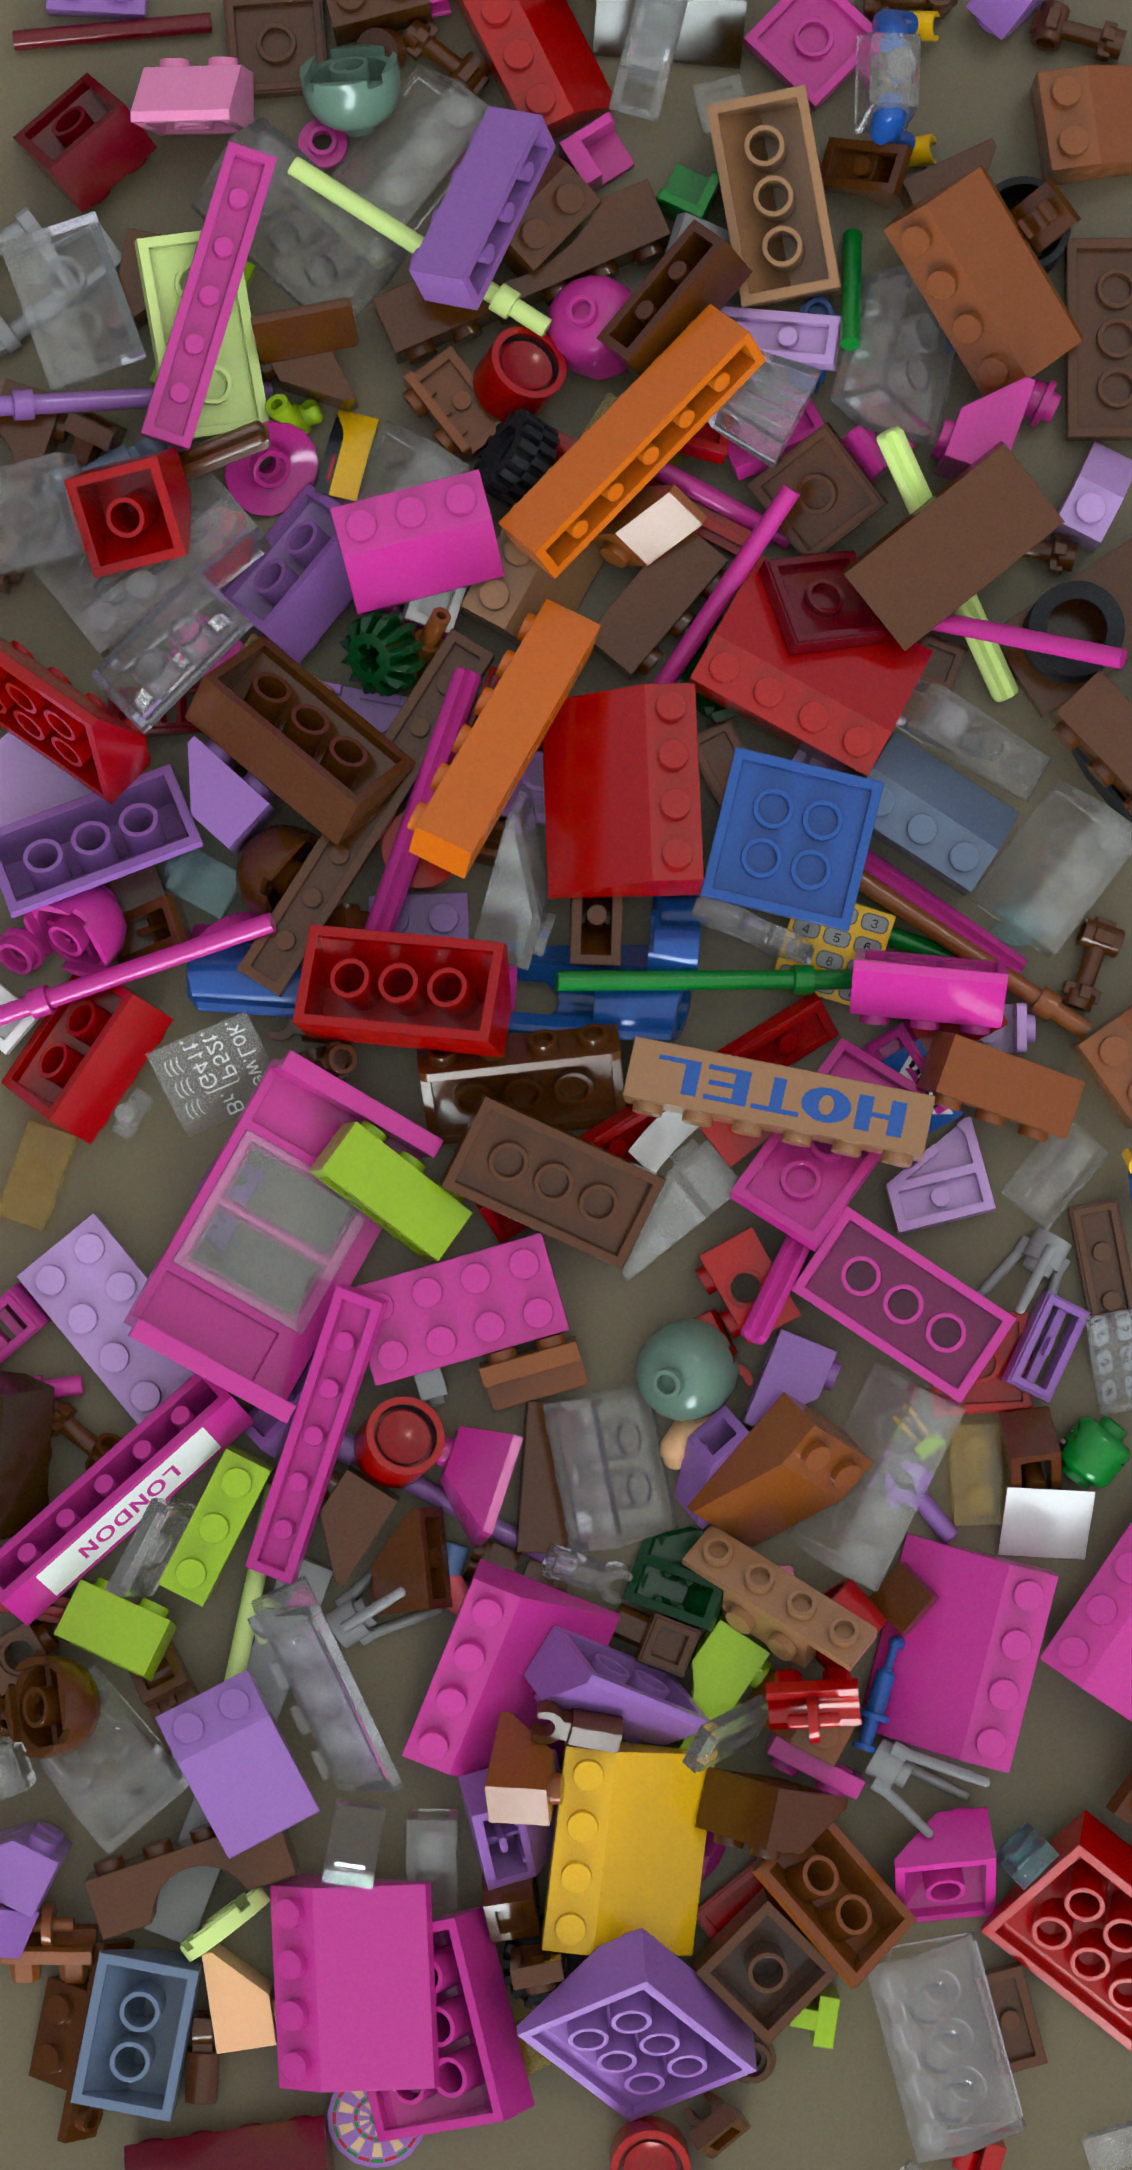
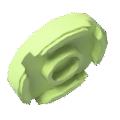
(224, 1923)

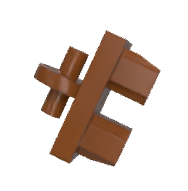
(56, 1942)

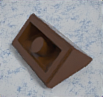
(305, 330)

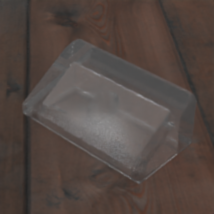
(1054, 1175)

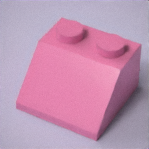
(194, 98)

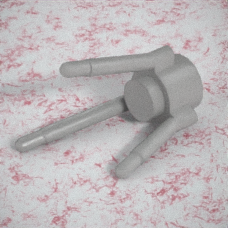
(1044, 1256)
(355, 1619)
(895, 1763)

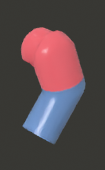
(456, 1559)

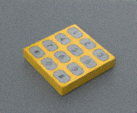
(836, 948)

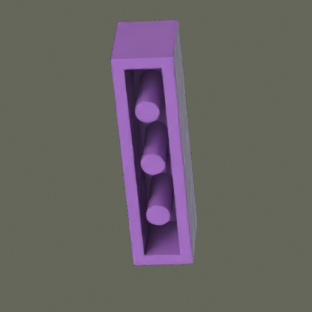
(482, 208)

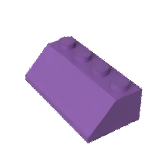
(94, 841)

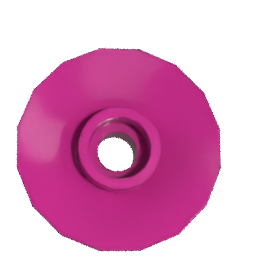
(274, 487)

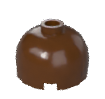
(270, 864)
(52, 1706)

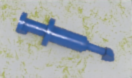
(878, 1698)

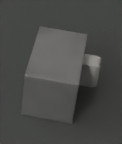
(432, 1386)

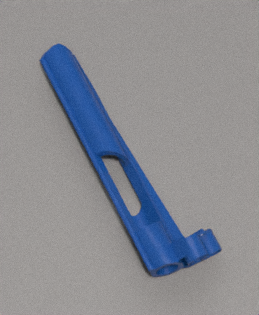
(655, 1015)

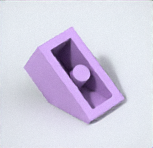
(1095, 496)

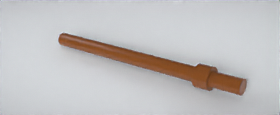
(1043, 1002)

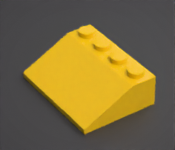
(625, 1849)

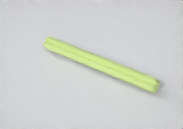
(915, 493)

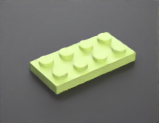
(236, 384)

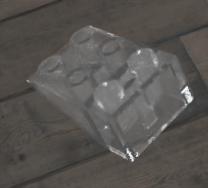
(117, 1775)

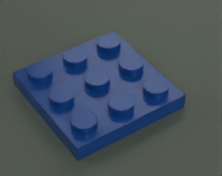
(792, 839)

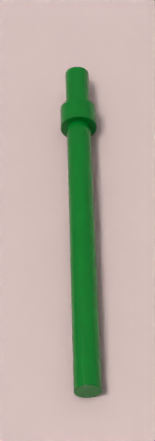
(798, 980)

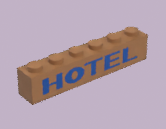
(778, 1100)

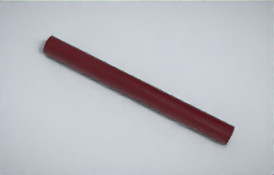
(112, 31)

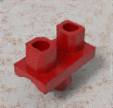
(813, 1703)

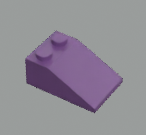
(238, 1763)

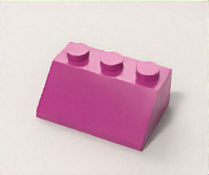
(417, 542)
(928, 990)

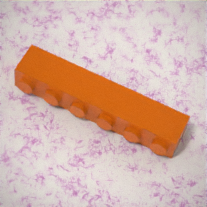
(632, 440)
(503, 739)

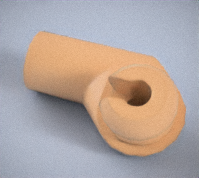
(674, 1442)

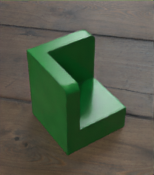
(688, 193)

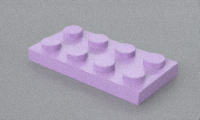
(88, 1291)

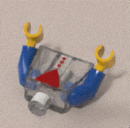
(890, 79)

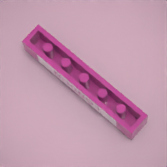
(115, 1493)

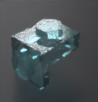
(202, 882)
(1025, 1855)

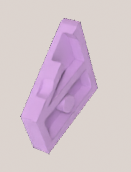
(944, 1186)

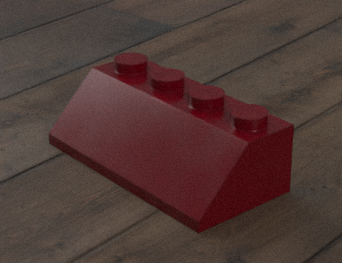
(284, 2145)

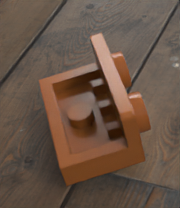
(447, 396)
(534, 1372)

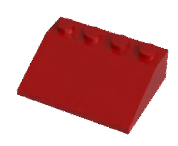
(822, 702)
(67, 725)
(624, 794)
(1077, 1924)

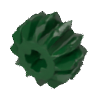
(382, 652)

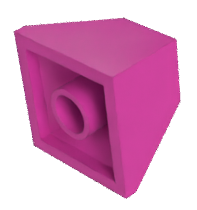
(476, 1477)
(952, 1870)

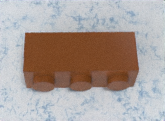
(1000, 1087)

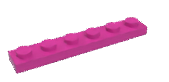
(208, 296)
(316, 1433)

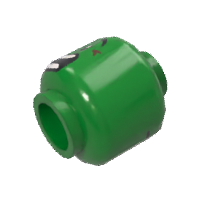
(1094, 1451)

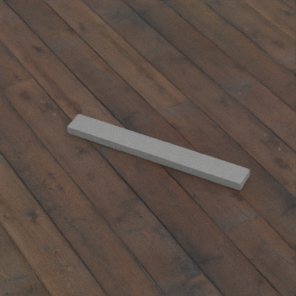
(187, 1893)

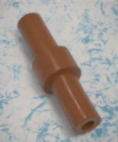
(432, 635)

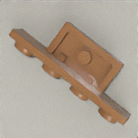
(778, 1605)

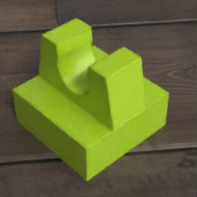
(820, 2017)

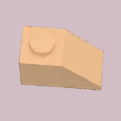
(238, 2002)

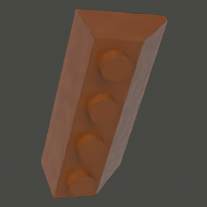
(983, 282)

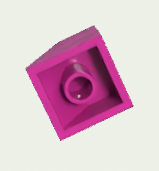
(981, 427)

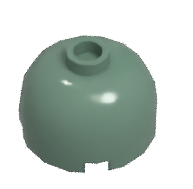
(344, 89)
(686, 1370)

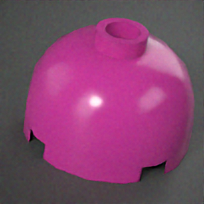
(579, 317)
(81, 929)

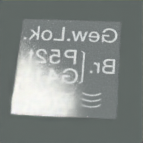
(211, 1072)

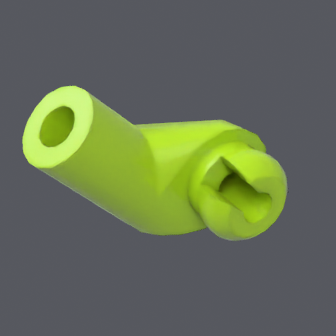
(299, 415)

